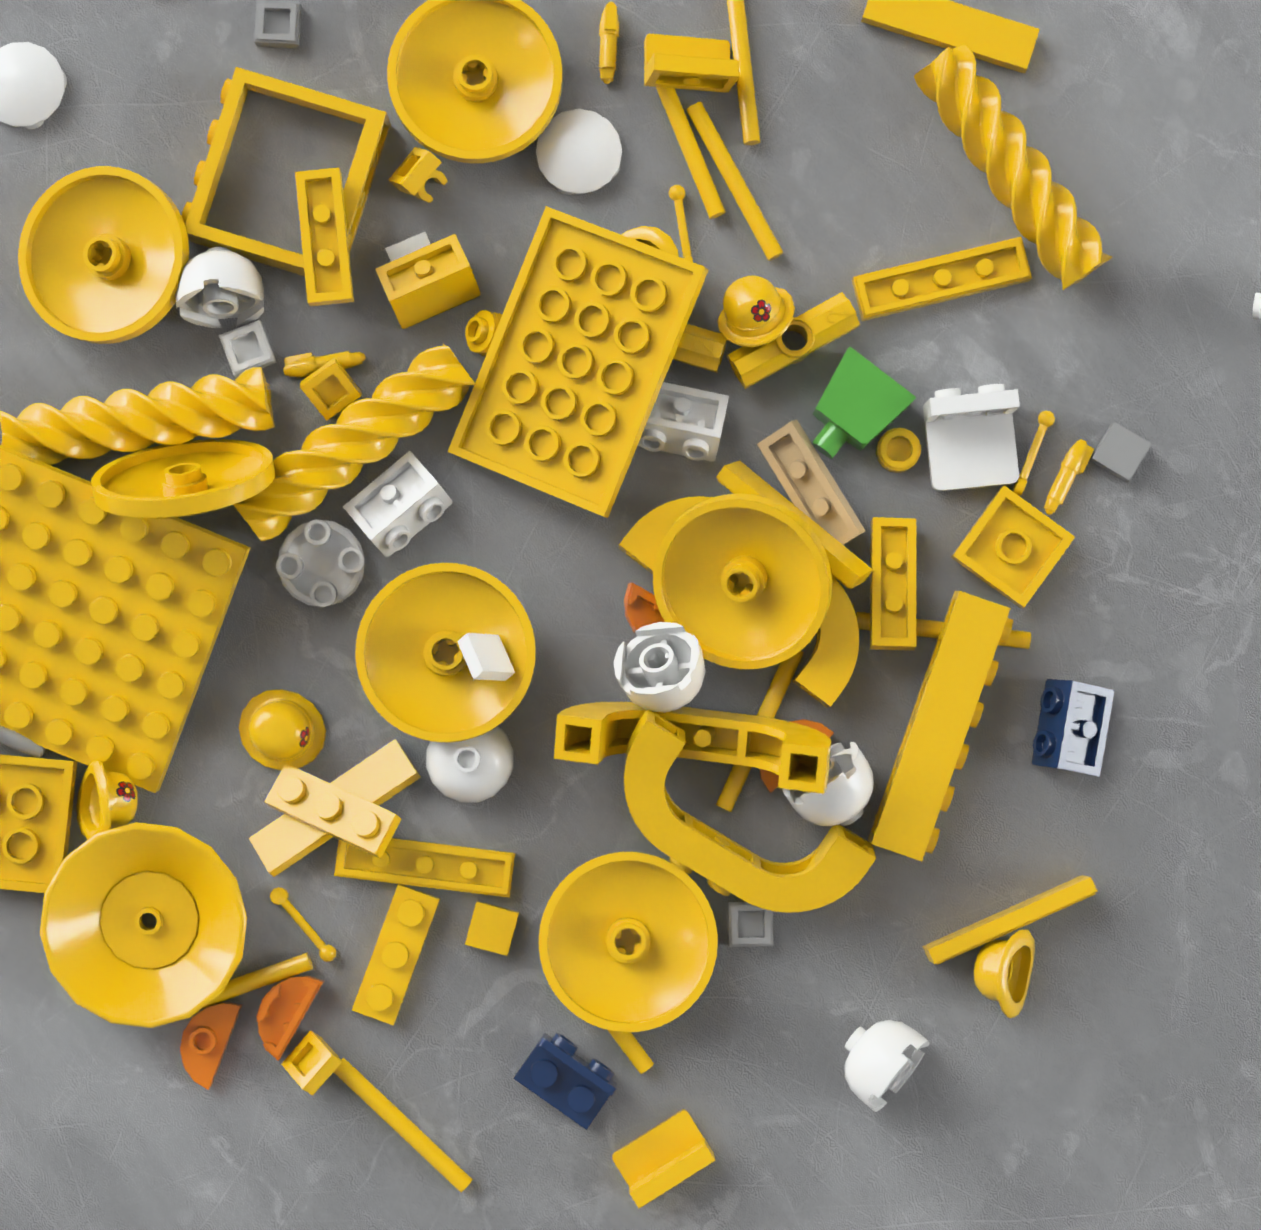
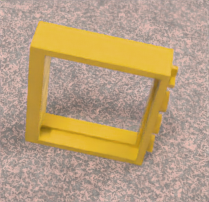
(220, 138)

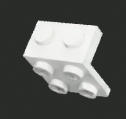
(971, 438)

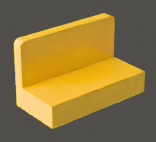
(689, 63)
(428, 281)
(663, 1157)

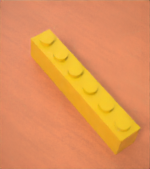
(939, 726)

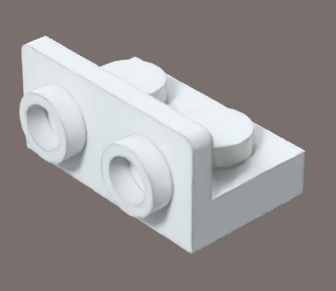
(685, 422)
(398, 504)

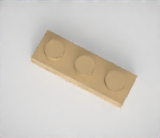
(810, 482)

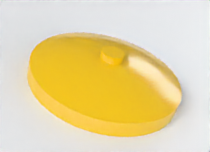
(475, 77)
(103, 255)
(183, 478)
(743, 580)
(413, 659)
(628, 941)

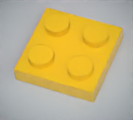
(1013, 547)

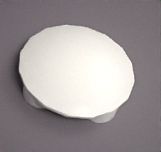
(29, 85)
(579, 152)
(321, 563)

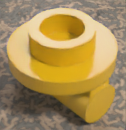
(481, 331)

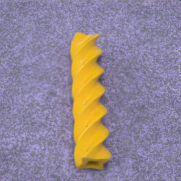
(1015, 172)
(136, 420)
(361, 435)

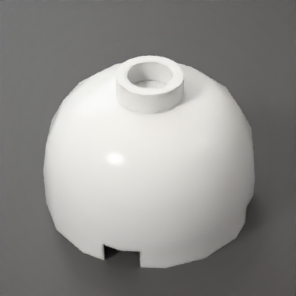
(220, 287)
(660, 667)
(471, 768)
(846, 794)
(882, 1060)

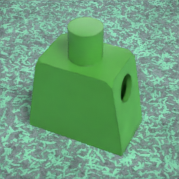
(857, 404)

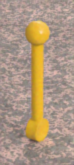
(677, 194)
(1045, 419)
(280, 897)

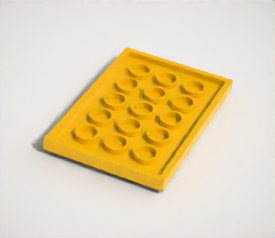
(577, 361)

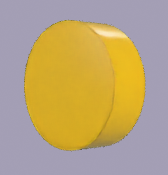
(898, 450)

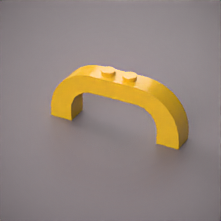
(836, 641)
(783, 747)
(729, 867)

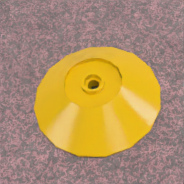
(107, 953)

